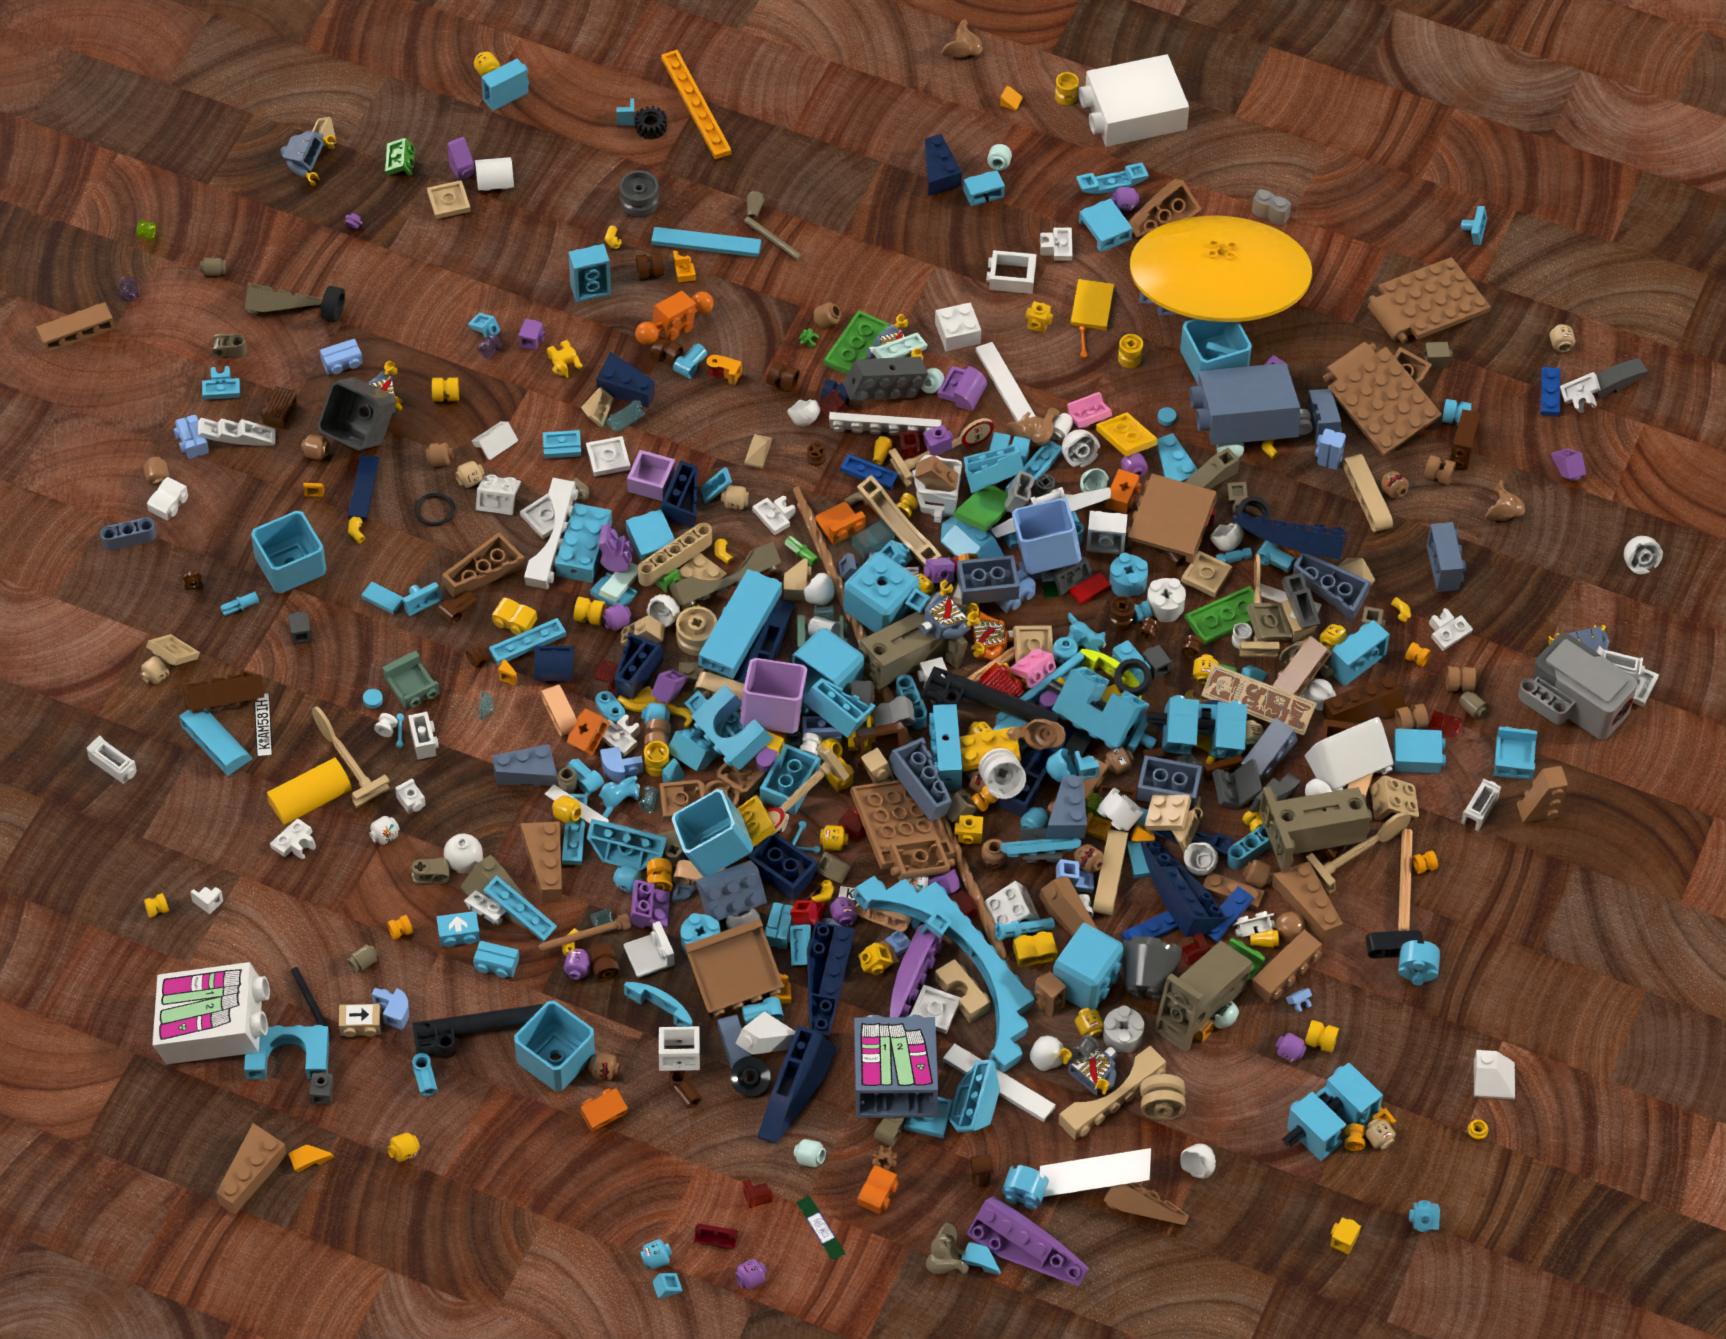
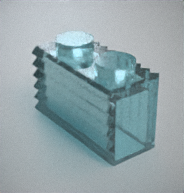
(873, 538)

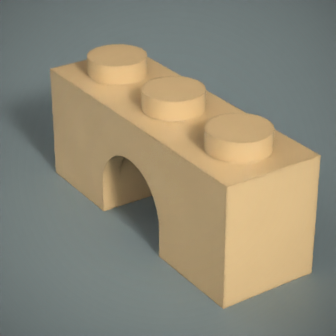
(955, 978)

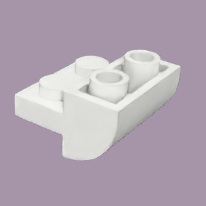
(494, 173)

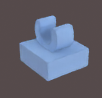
(899, 942)
(1299, 997)

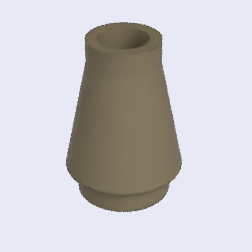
(754, 203)

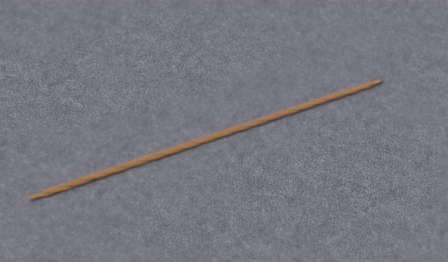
(887, 696)

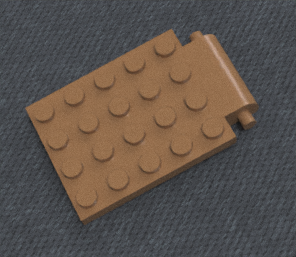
(1427, 301)
(1380, 396)
(902, 832)

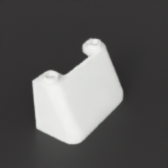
(1351, 755)

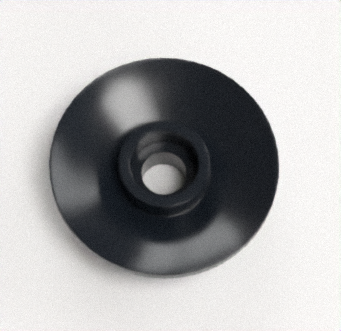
(754, 1067)

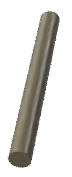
(788, 249)

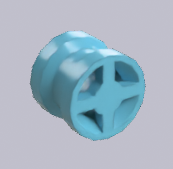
(1141, 611)

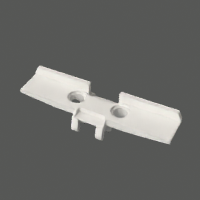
(1075, 502)

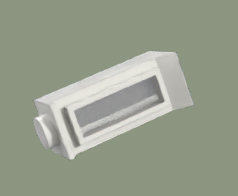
(1627, 663)
(111, 760)
(1482, 803)

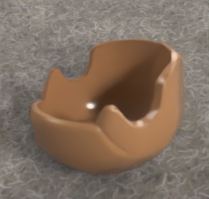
(1290, 925)

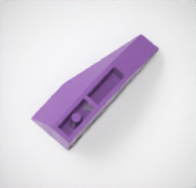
(913, 971)
(1024, 1242)

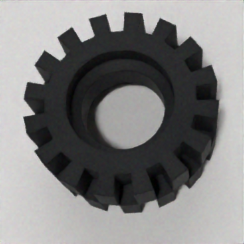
(650, 130)

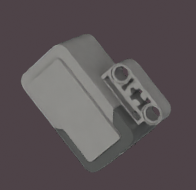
(1579, 686)

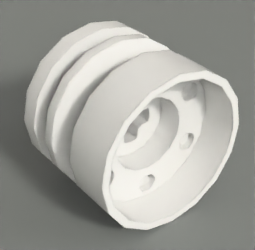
(1004, 782)

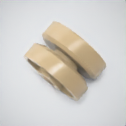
(694, 628)
(1163, 1097)

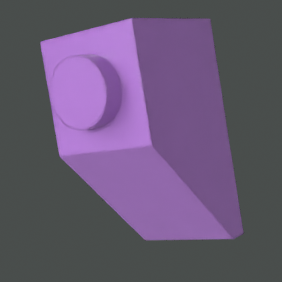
(460, 158)
(1569, 463)
(668, 685)

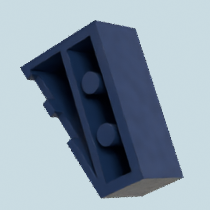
(941, 166)
(625, 381)
(681, 496)
(637, 665)

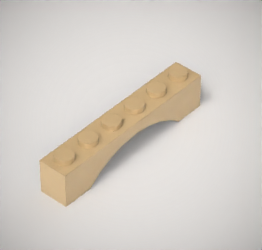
(888, 511)
(1082, 1116)

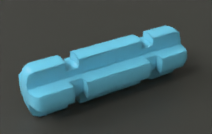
(1234, 556)

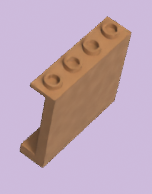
(1172, 516)
(734, 967)

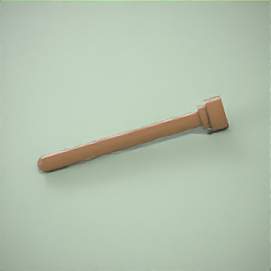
(621, 922)

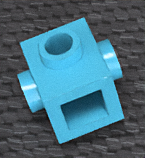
(898, 552)
(1425, 1216)

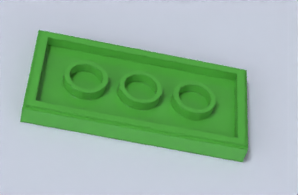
(854, 342)
(983, 508)
(1221, 616)

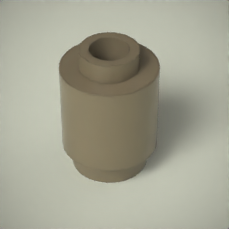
(213, 267)
(1473, 704)
(567, 780)
(362, 958)

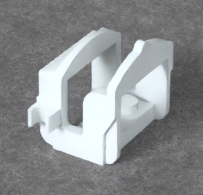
(949, 499)

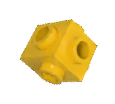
(1039, 316)
(969, 829)
(875, 958)

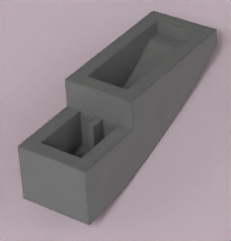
(1620, 376)
(1300, 600)
(1283, 790)

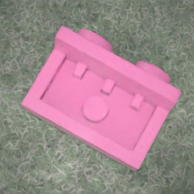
(1088, 410)
(1034, 667)

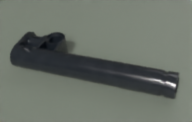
(946, 685)
(435, 1033)

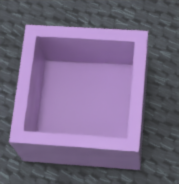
(651, 475)

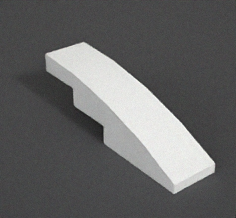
(237, 433)

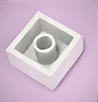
(958, 326)
(1106, 532)

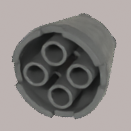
(1147, 966)

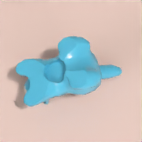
(1084, 635)
(613, 793)

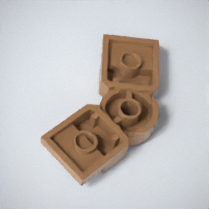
(734, 782)

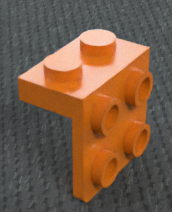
(840, 522)

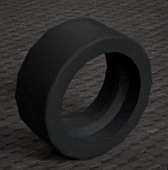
(332, 303)
(1255, 502)
(1130, 663)

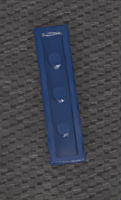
(363, 487)

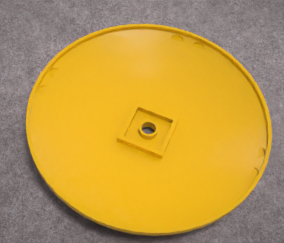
(1220, 268)

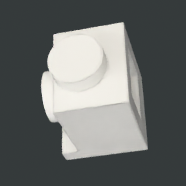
(410, 796)

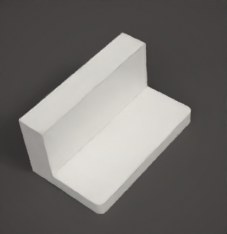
(496, 439)

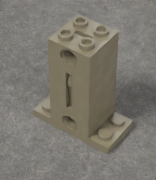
(902, 648)
(1313, 822)
(1201, 994)

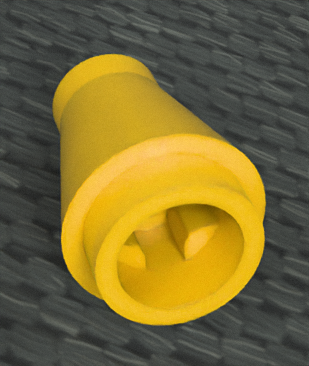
(881, 450)
(1265, 939)

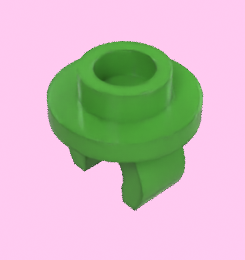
(806, 337)

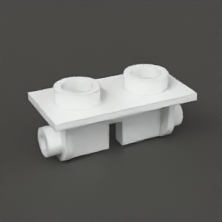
(486, 906)
(1261, 921)

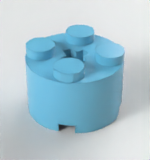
(1128, 575)
(698, 927)
(1419, 962)
(1024, 1186)

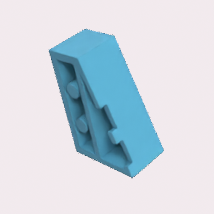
(992, 466)
(837, 707)

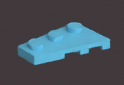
(1174, 459)

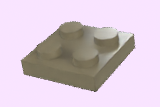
(1269, 621)

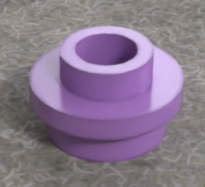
(353, 221)

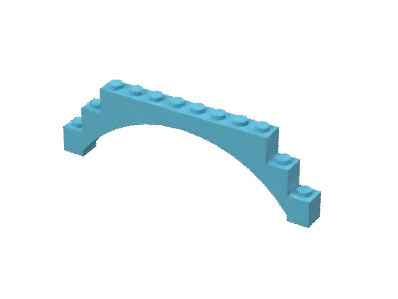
(1007, 992)

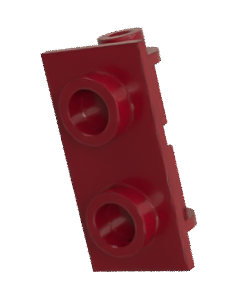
(715, 1236)

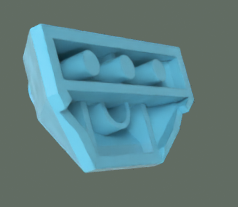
(964, 538)
(624, 844)
(975, 1098)

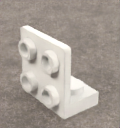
(497, 494)
(1011, 904)
(650, 952)

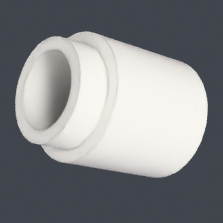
(1062, 426)

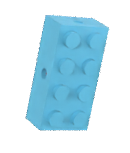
(580, 546)
(946, 745)

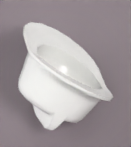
(1317, 692)

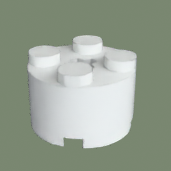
(1166, 599)
(1120, 810)
(1123, 1030)

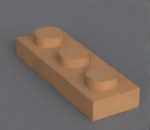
(1223, 887)

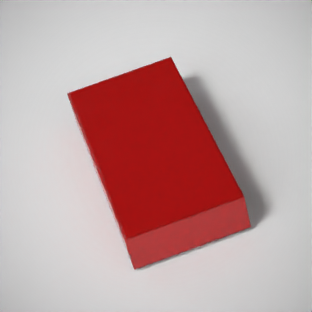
(1090, 588)

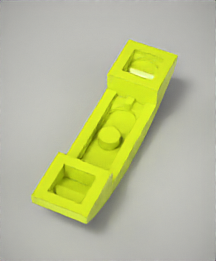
(1095, 659)

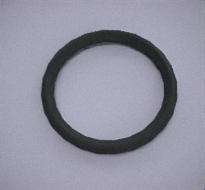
(434, 495)

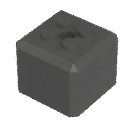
(344, 418)

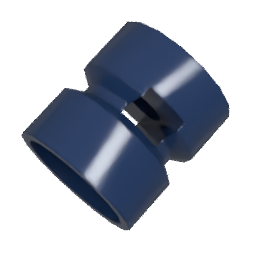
(830, 385)

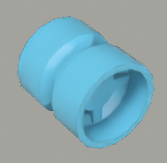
(1453, 411)

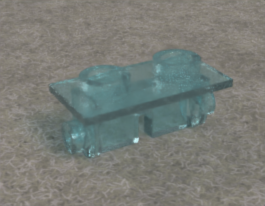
(625, 416)

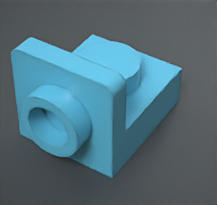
(485, 324)

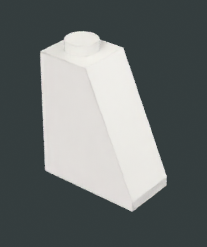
(765, 1035)

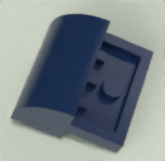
(554, 663)

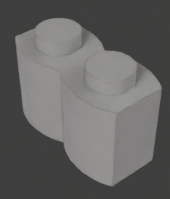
(1271, 207)
(1019, 491)
(896, 711)

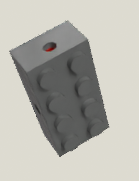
(885, 378)

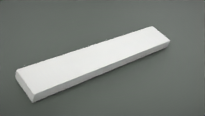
(1004, 381)
(1009, 1088)

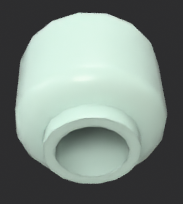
(999, 157)
(933, 381)
(810, 1153)

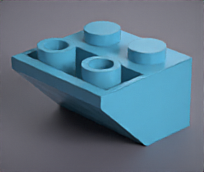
(692, 749)

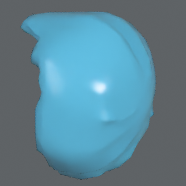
(1060, 765)

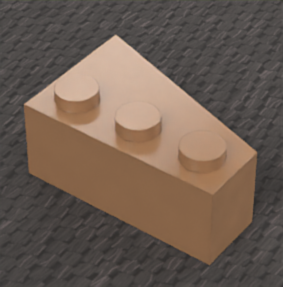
(1545, 797)

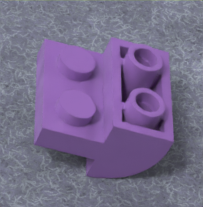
(963, 387)
(615, 550)
(649, 905)

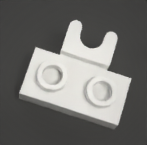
(1058, 243)
(1581, 391)
(774, 515)
(1448, 630)
(622, 735)
(294, 839)

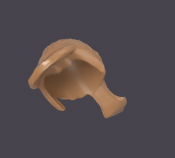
(965, 45)
(1034, 428)
(1506, 507)
(1037, 734)

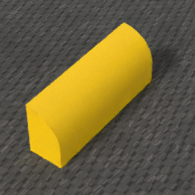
(309, 791)

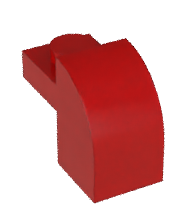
(807, 912)

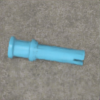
(1015, 928)

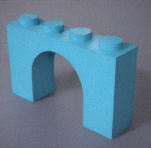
(711, 719)
(311, 1039)

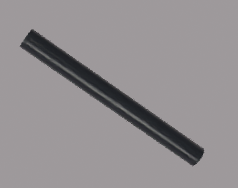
(308, 997)

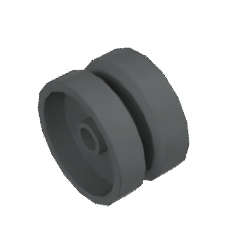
(639, 193)

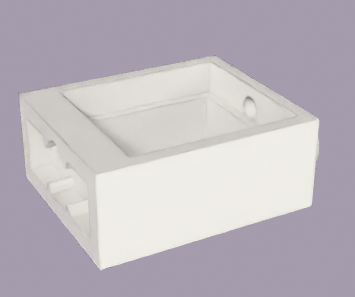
(1011, 284)
(669, 1057)

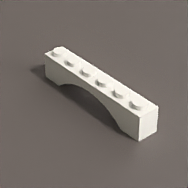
(540, 567)

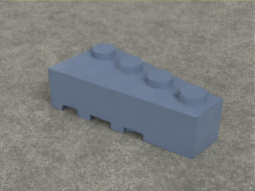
(1333, 584)
(920, 778)

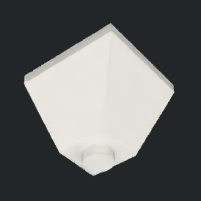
(1493, 1075)

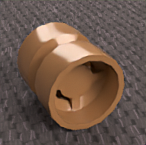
(1439, 469)
(1460, 679)
(1412, 717)
(657, 730)

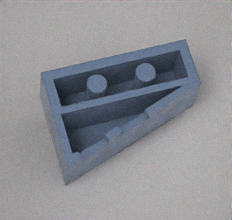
(1323, 412)
(1272, 747)
(526, 767)
(1069, 810)

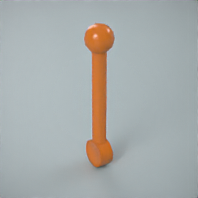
(1083, 354)

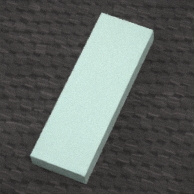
(901, 347)
(619, 583)

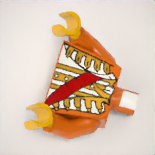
(989, 636)

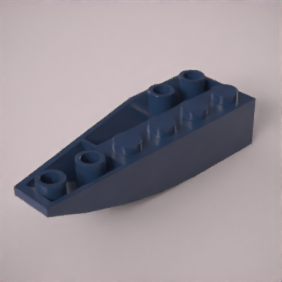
(1297, 536)
(770, 637)
(1034, 765)
(1181, 893)
(827, 970)
(797, 1082)

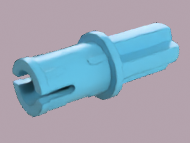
(239, 603)

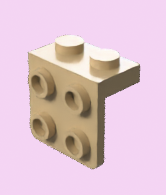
(1393, 796)

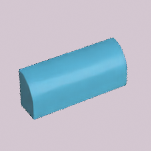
(215, 740)

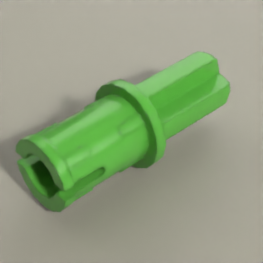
(801, 550)

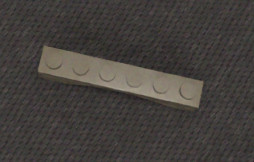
(692, 588)

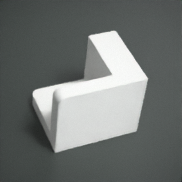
(207, 899)

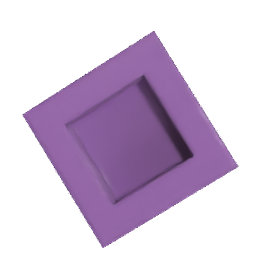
(948, 881)

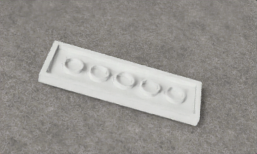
(878, 424)

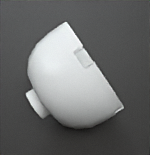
(1080, 448)
(1642, 554)
(463, 853)

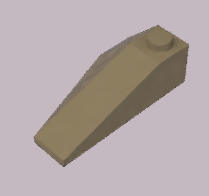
(263, 299)
(483, 874)

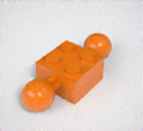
(674, 317)

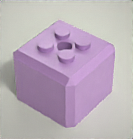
(773, 695)

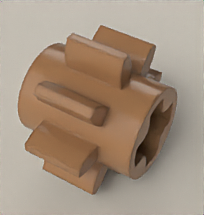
(888, 1162)

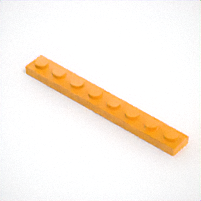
(696, 104)

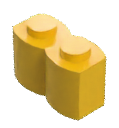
(514, 616)
(1035, 949)

